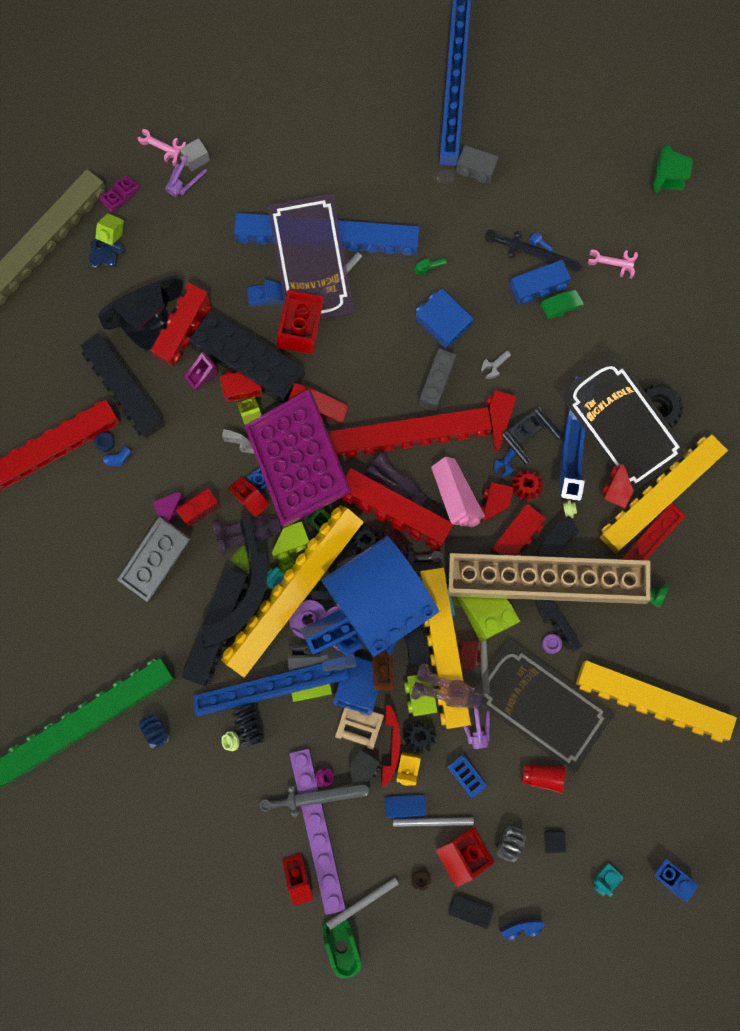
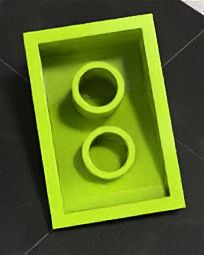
(489, 615)

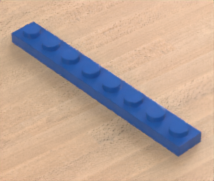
(266, 688)

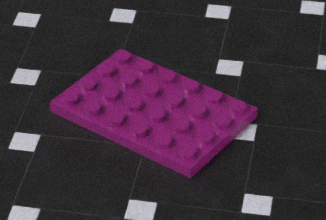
(297, 458)

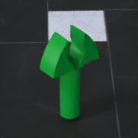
(425, 265)

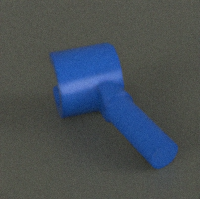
(536, 238)

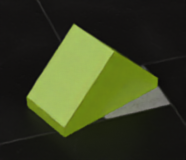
(249, 409)

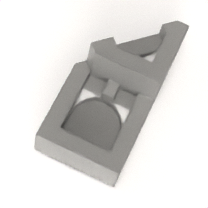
(233, 437)

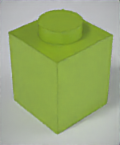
(109, 229)

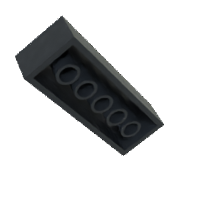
(247, 355)

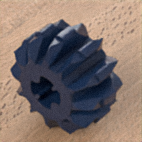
(153, 731)

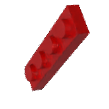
(655, 534)

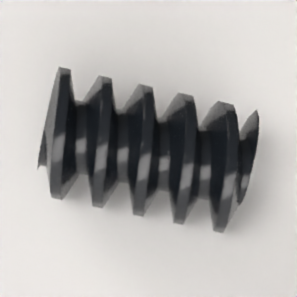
(247, 725)

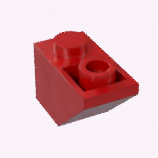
(620, 487)
(497, 500)

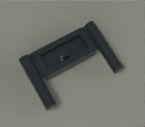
(527, 428)

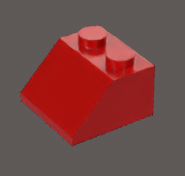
(465, 857)

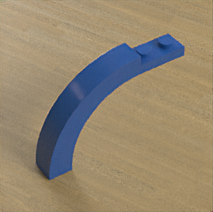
(571, 477)

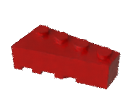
(182, 325)

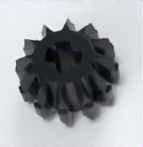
(359, 545)
(423, 742)

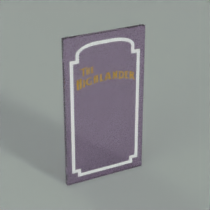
(311, 252)

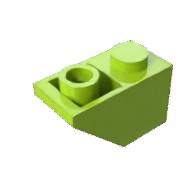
(292, 539)

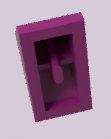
(201, 372)
(167, 506)

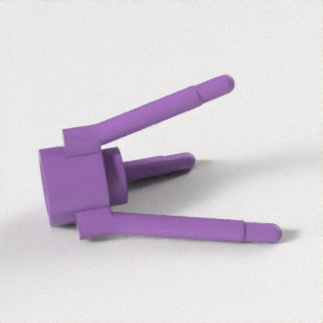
(174, 185)
(479, 739)

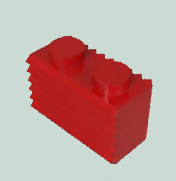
(198, 507)

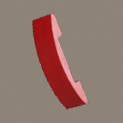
(391, 720)

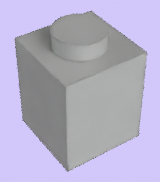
(196, 154)

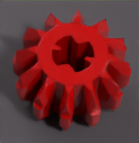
(527, 478)

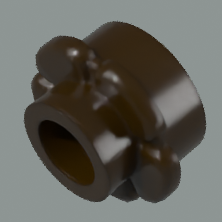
(415, 880)

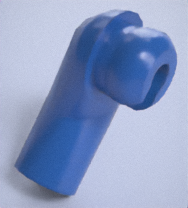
(117, 459)

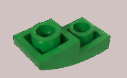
(561, 303)

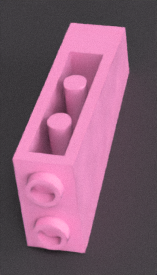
(456, 493)

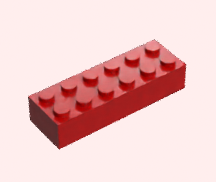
(397, 510)

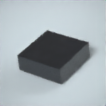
(555, 842)

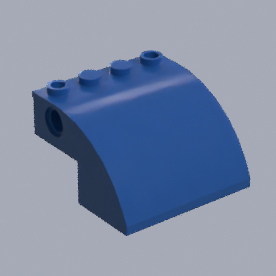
(380, 596)

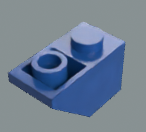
(675, 880)

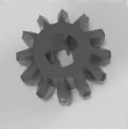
(511, 843)

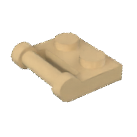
(361, 721)

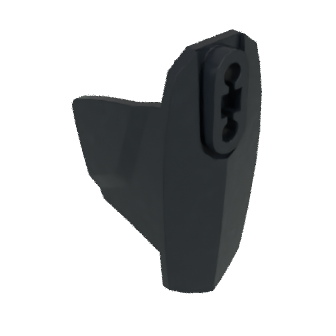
(143, 311)

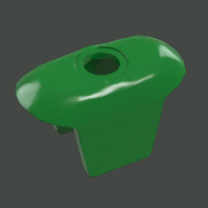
(671, 170)
(343, 964)

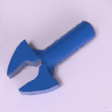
(506, 462)

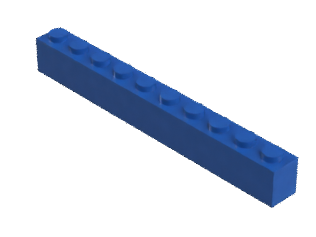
(455, 83)
(354, 235)

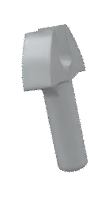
(494, 365)

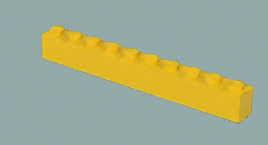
(291, 591)

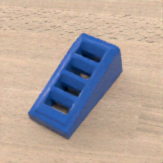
(456, 763)

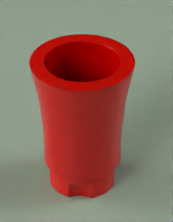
(544, 777)

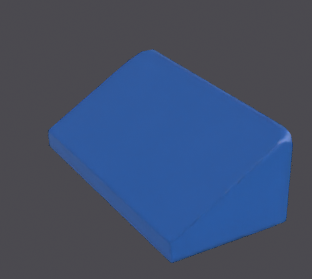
(405, 806)

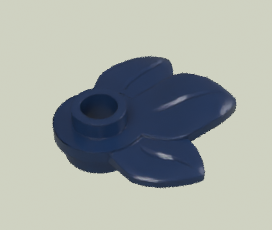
(105, 254)

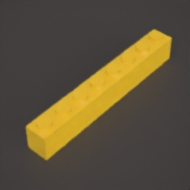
(663, 494)
(444, 644)
(656, 701)

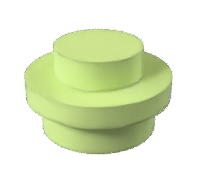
(570, 508)
(230, 741)

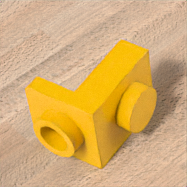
(408, 768)

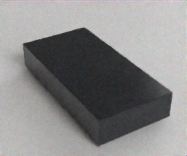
(471, 911)

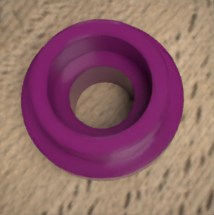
(324, 777)

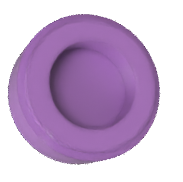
(551, 644)

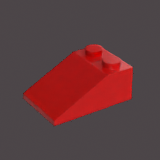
(300, 322)

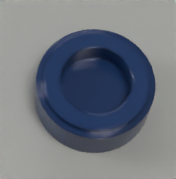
(104, 441)

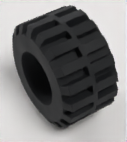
(668, 400)

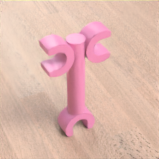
(172, 152)
(626, 263)

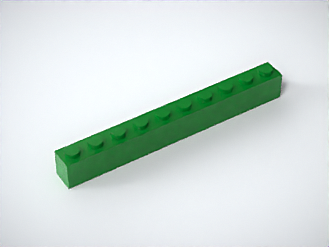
(84, 720)

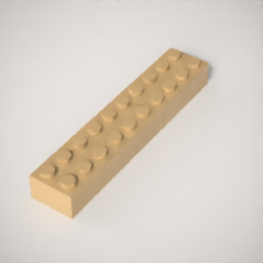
(549, 578)

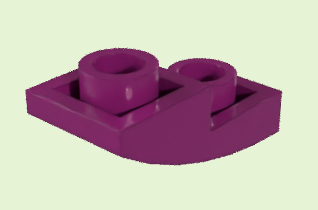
(119, 194)

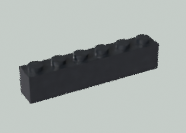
(122, 386)
(224, 602)

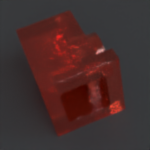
(469, 654)

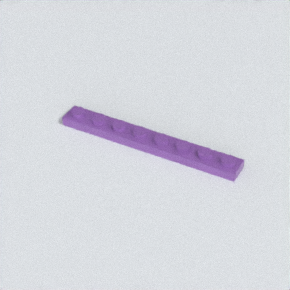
(318, 834)

